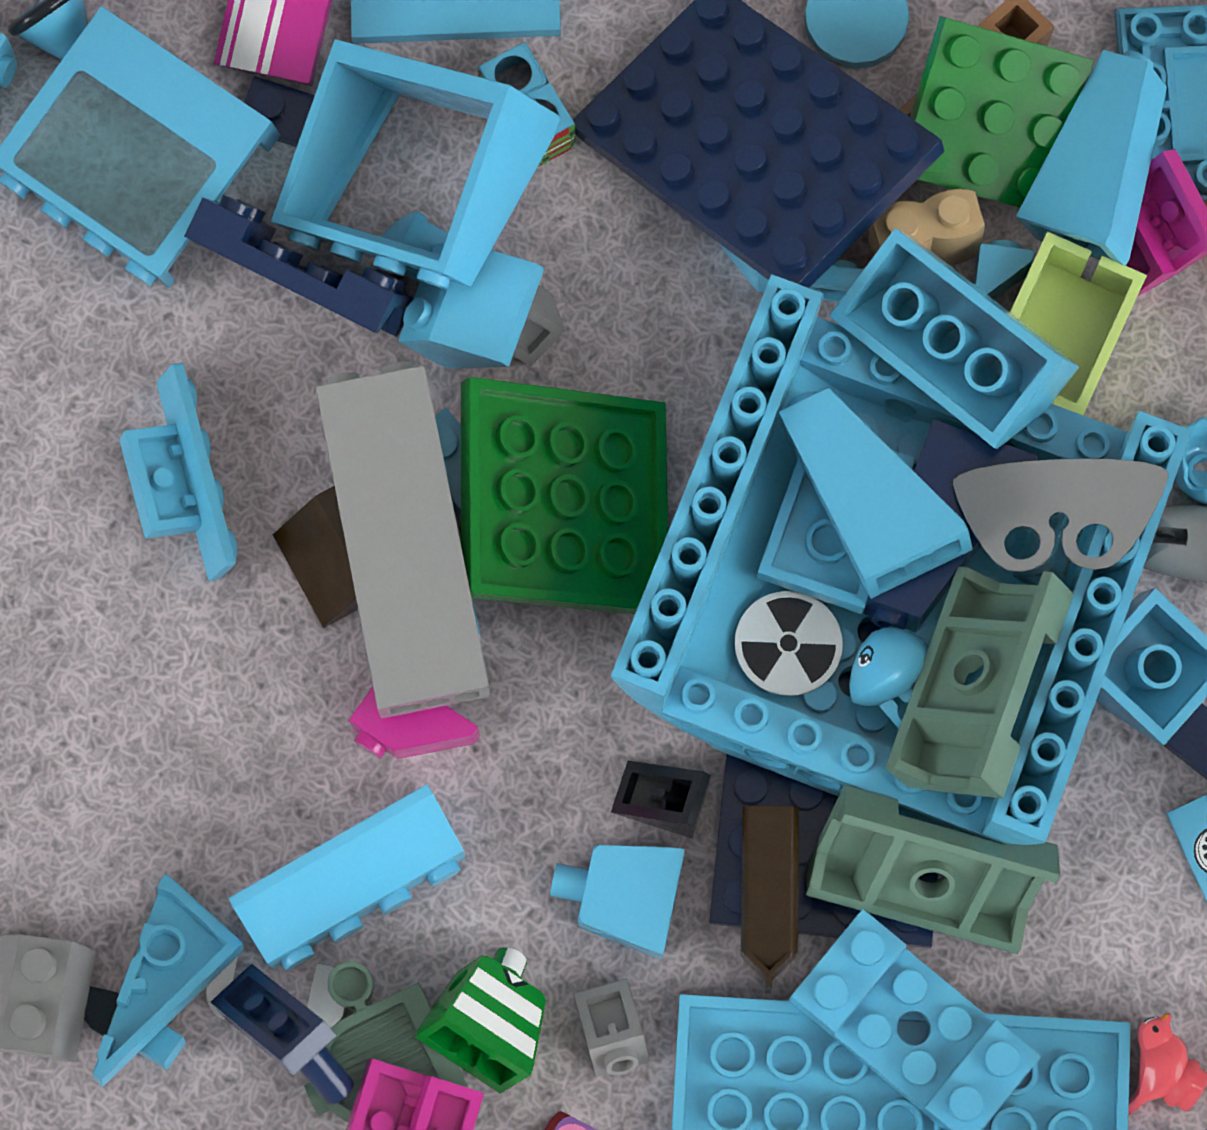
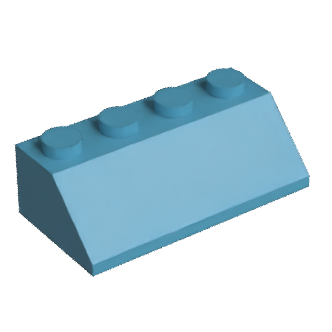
(952, 340)
(348, 879)

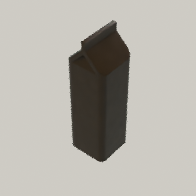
(769, 889)

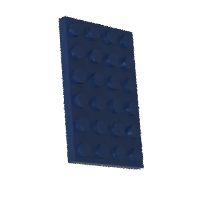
(757, 139)

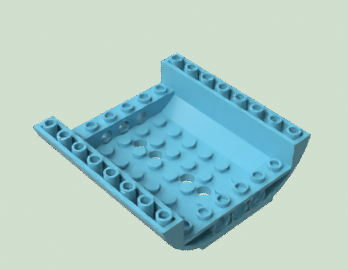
(682, 637)

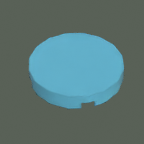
(856, 30)

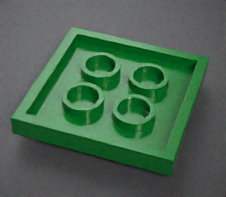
(994, 108)

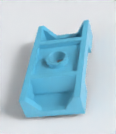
(871, 982)

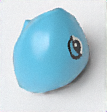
(887, 670)

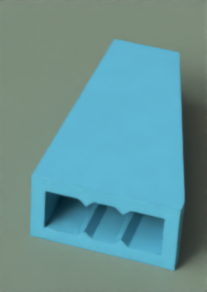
(1100, 160)
(874, 500)

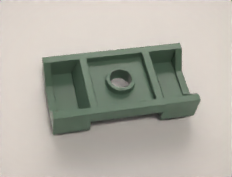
(960, 733)
(875, 860)

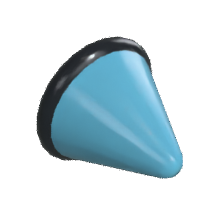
(52, 25)

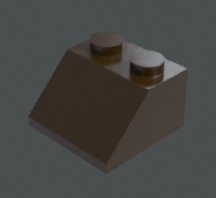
(319, 557)

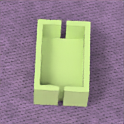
(1077, 314)

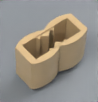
(945, 224)

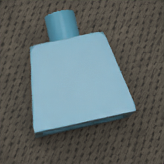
(624, 894)

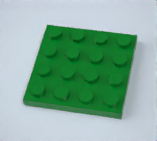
(561, 495)

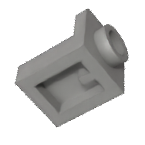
(612, 1028)

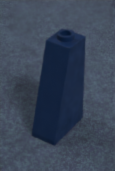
(944, 456)

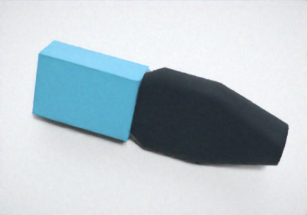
(100, 1012)

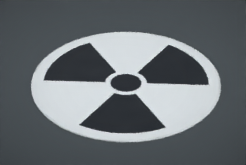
(788, 643)

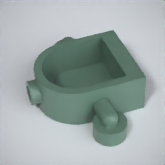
(378, 1032)

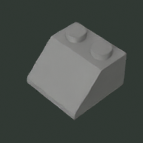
(43, 995)

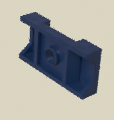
(238, 234)

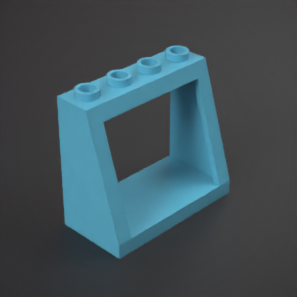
(345, 118)

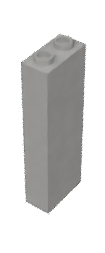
(402, 540)

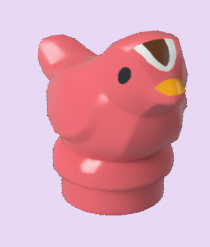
(1165, 1068)

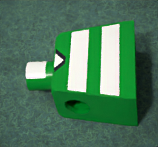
(488, 1020)

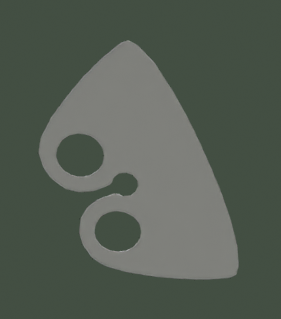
(1087, 490)

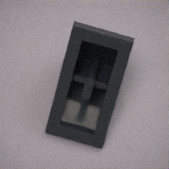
(662, 796)

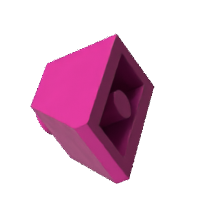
(410, 732)

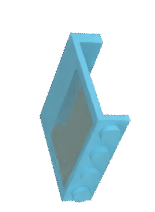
(130, 145)

